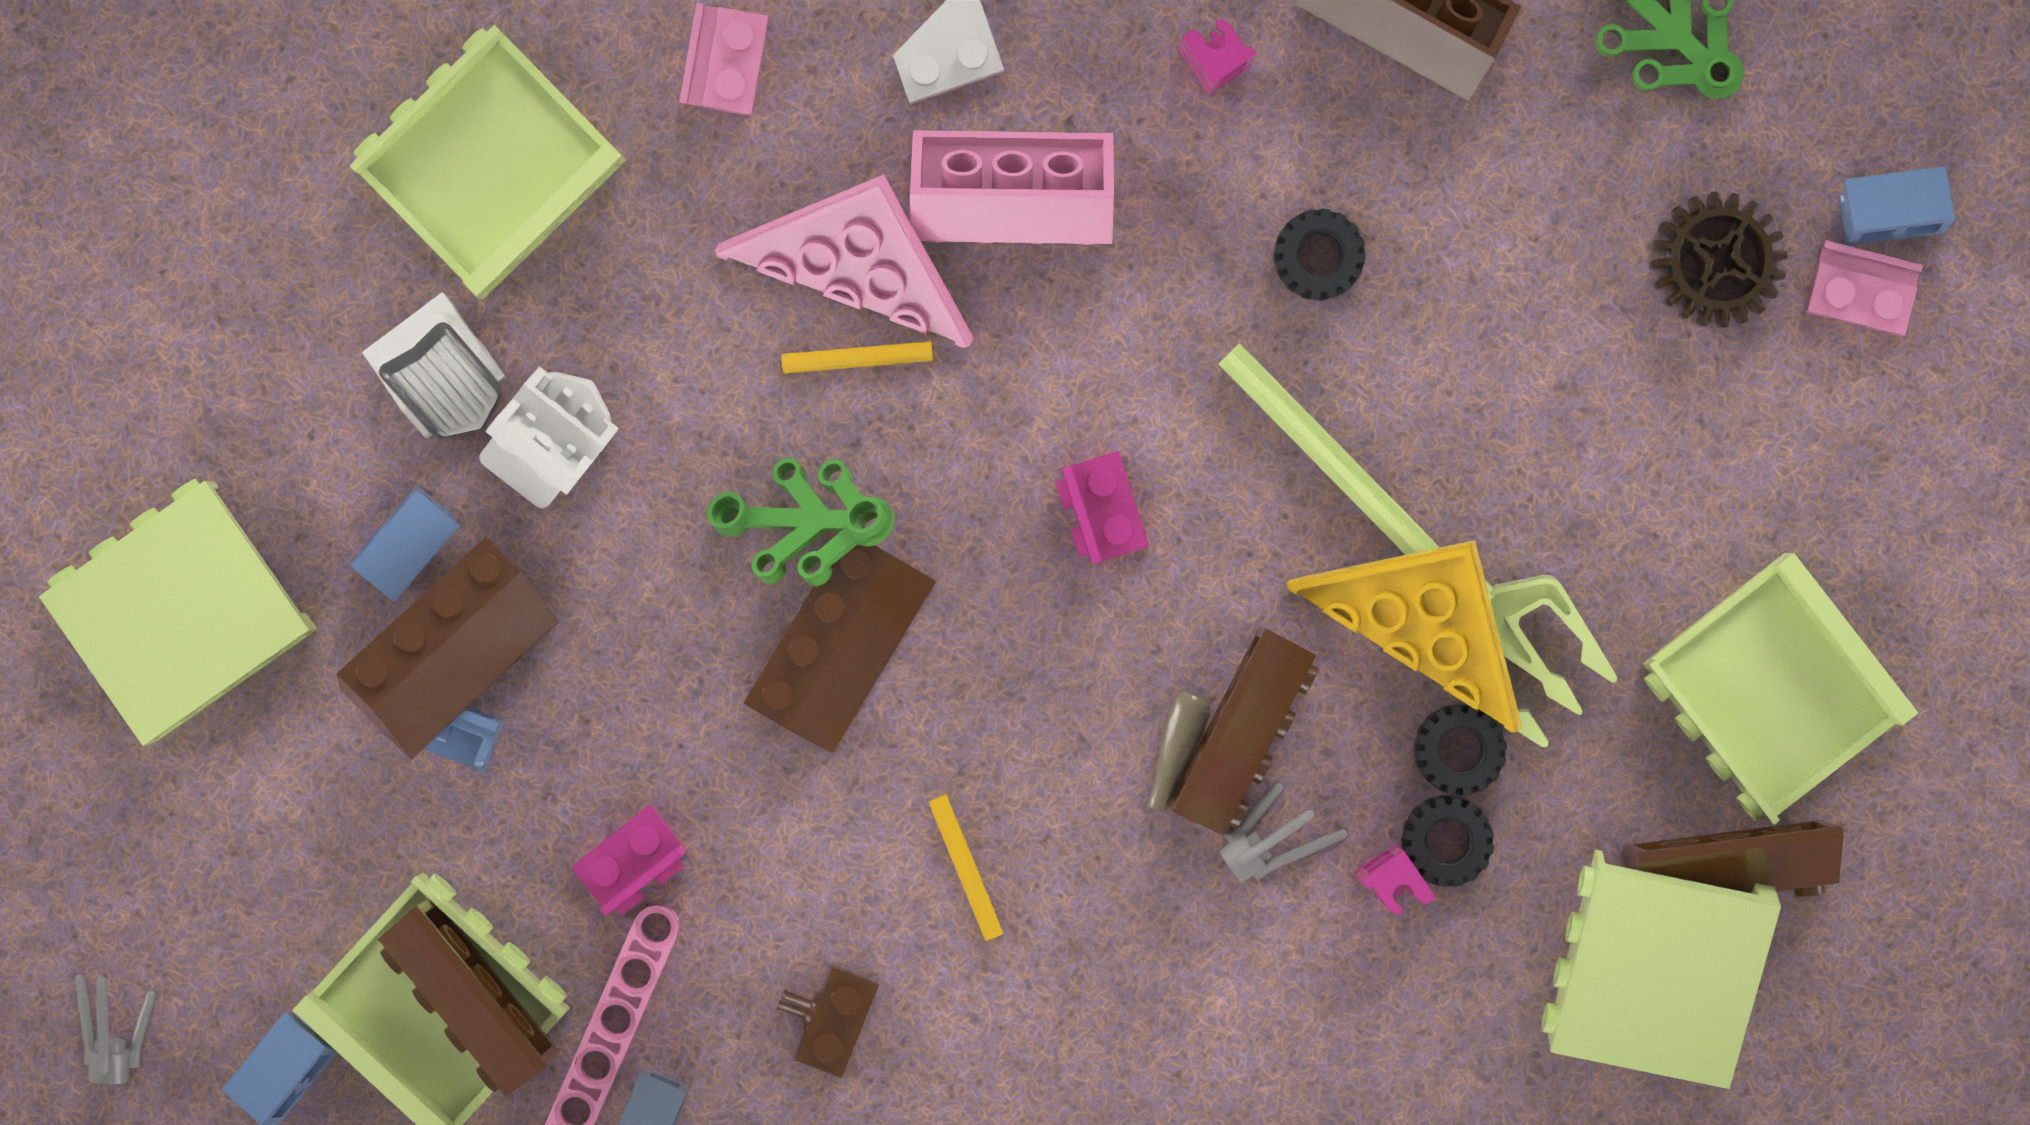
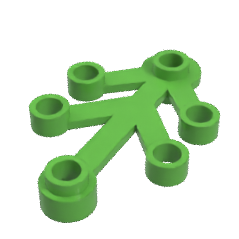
(1674, 32)
(806, 522)

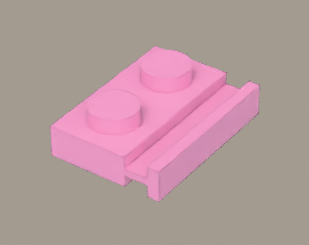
(724, 59)
(1863, 288)

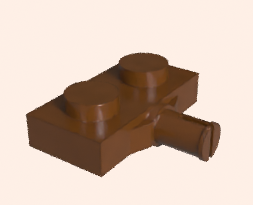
(831, 1019)

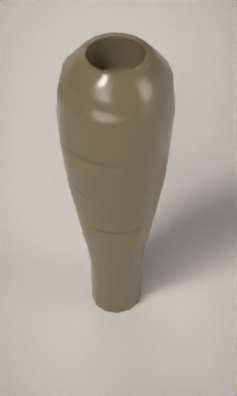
(1180, 736)

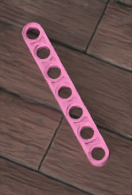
(619, 993)

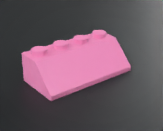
(1012, 187)

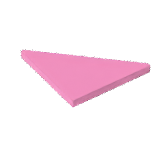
(859, 254)

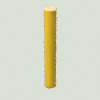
(857, 357)
(965, 867)

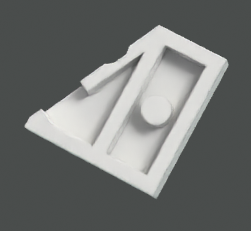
(948, 51)

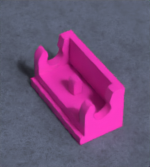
(1220, 59)
(1387, 874)

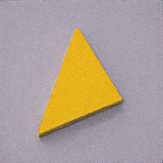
(1430, 616)

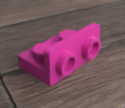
(1103, 508)
(629, 860)

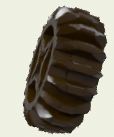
(1697, 248)

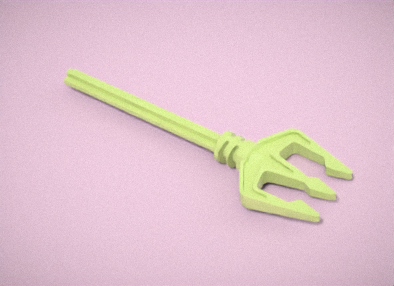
(1507, 599)

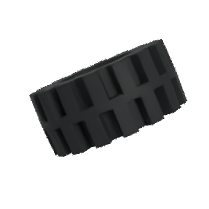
(1348, 241)
(1491, 756)
(1479, 845)

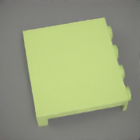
(486, 161)
(175, 612)
(1776, 688)
(1660, 973)
(392, 1039)

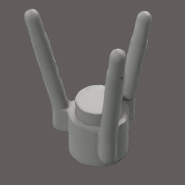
(1248, 854)
(107, 1056)

